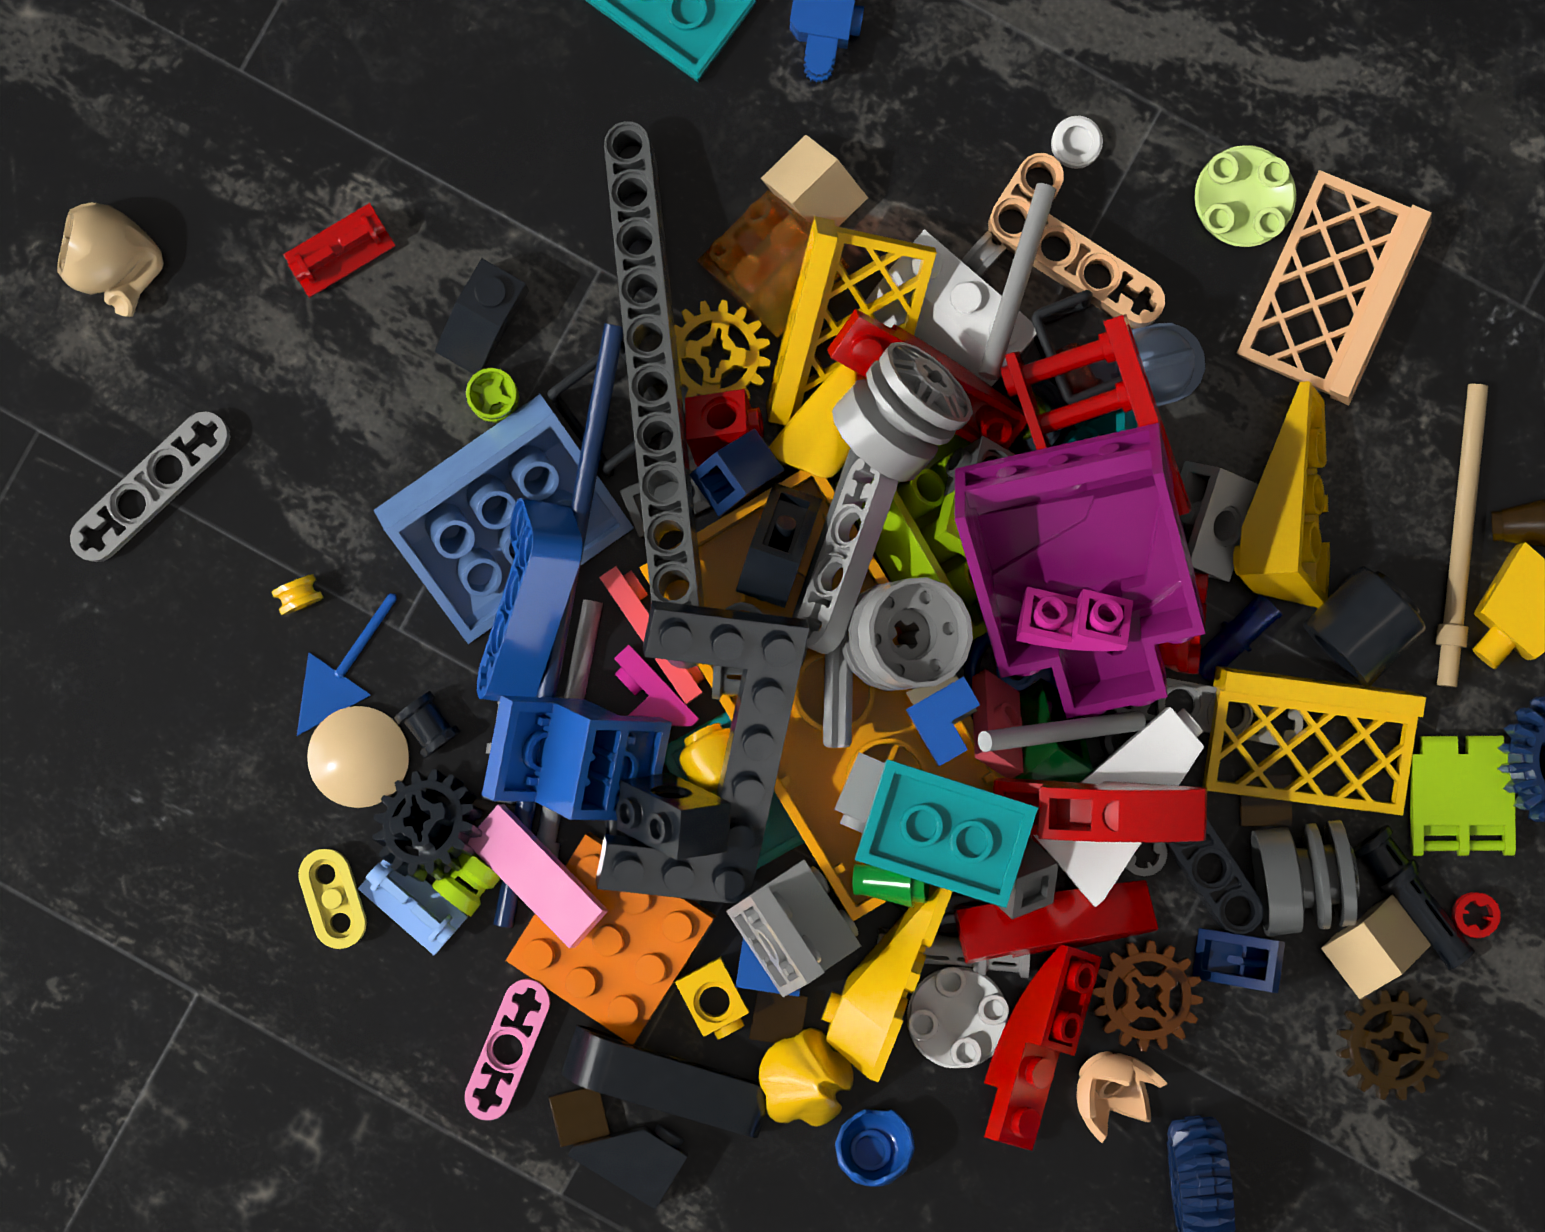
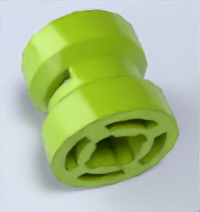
(486, 389)
(476, 874)

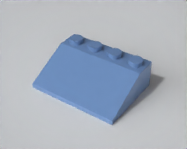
(459, 514)

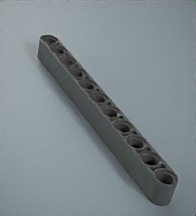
(652, 367)

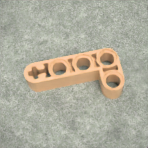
(1081, 250)

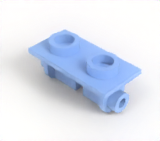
(413, 906)

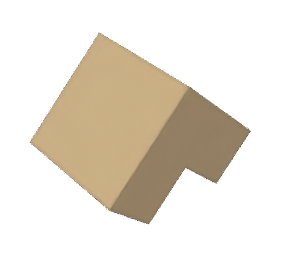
(814, 183)
(1376, 947)

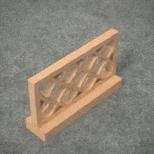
(1375, 304)

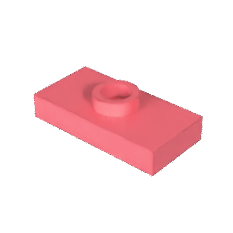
(997, 710)

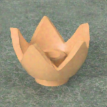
(1116, 1085)

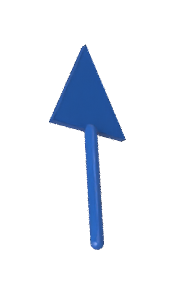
(327, 688)

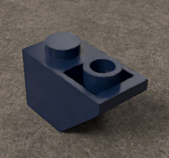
(736, 472)

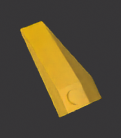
(874, 999)

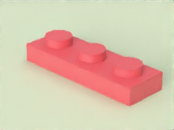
(627, 593)

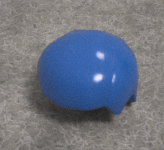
(874, 1147)

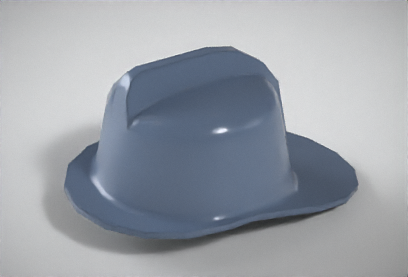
(1170, 358)

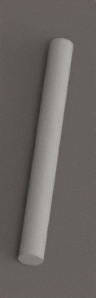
(1017, 281)
(1061, 731)

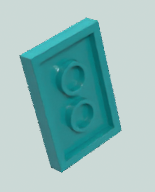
(946, 833)

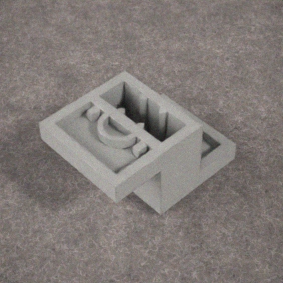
(795, 927)

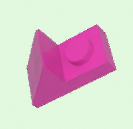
(661, 700)

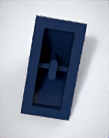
(1239, 960)

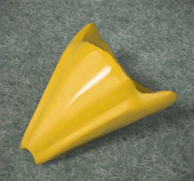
(811, 438)
(803, 1078)

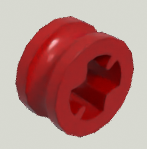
(1478, 899)

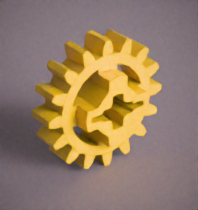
(740, 357)

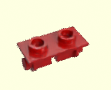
(339, 250)

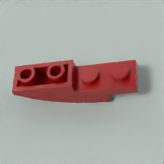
(993, 416)
(1111, 810)
(1040, 1027)

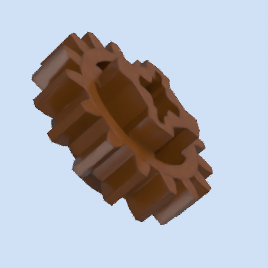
(1164, 979)

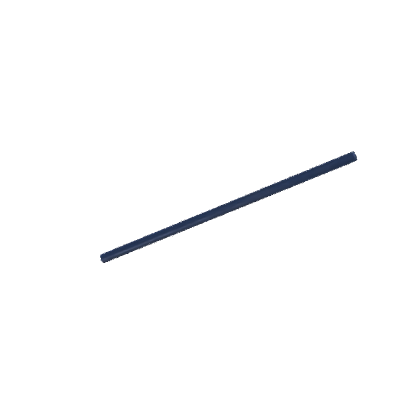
(581, 507)

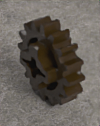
(1389, 1068)

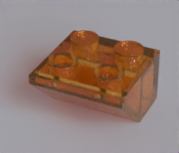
(762, 260)

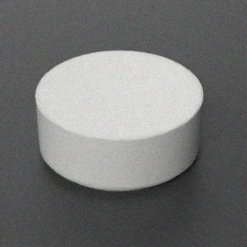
(1076, 142)

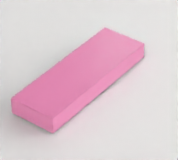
(537, 876)

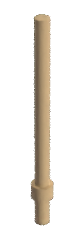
(1453, 634)

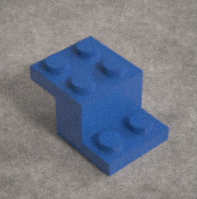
(570, 754)

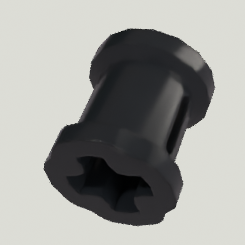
(427, 724)

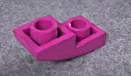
(1071, 623)

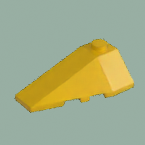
(1281, 532)

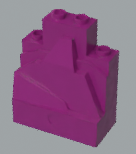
(1077, 520)

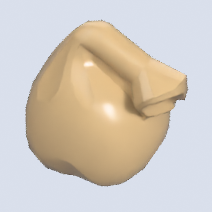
(108, 255)

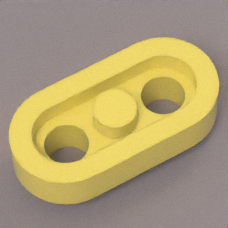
(329, 899)

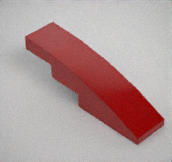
(1069, 921)

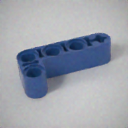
(533, 599)

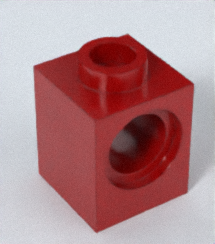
(711, 413)

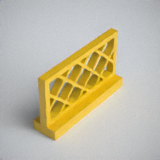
(812, 298)
(1317, 696)

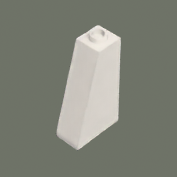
(1153, 755)

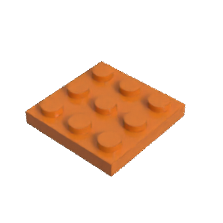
(625, 960)

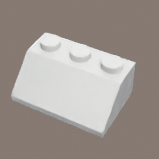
(955, 309)

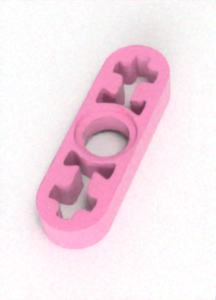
(481, 1079)

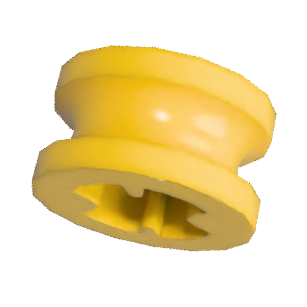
(297, 594)

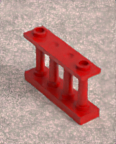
(1130, 394)

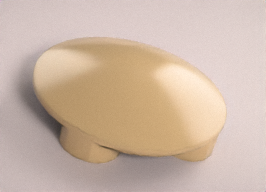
(358, 756)

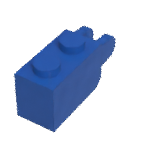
(824, 28)

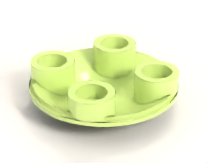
(1245, 196)

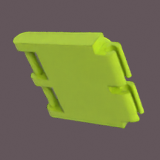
(1460, 796)

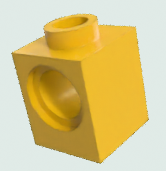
(713, 975)

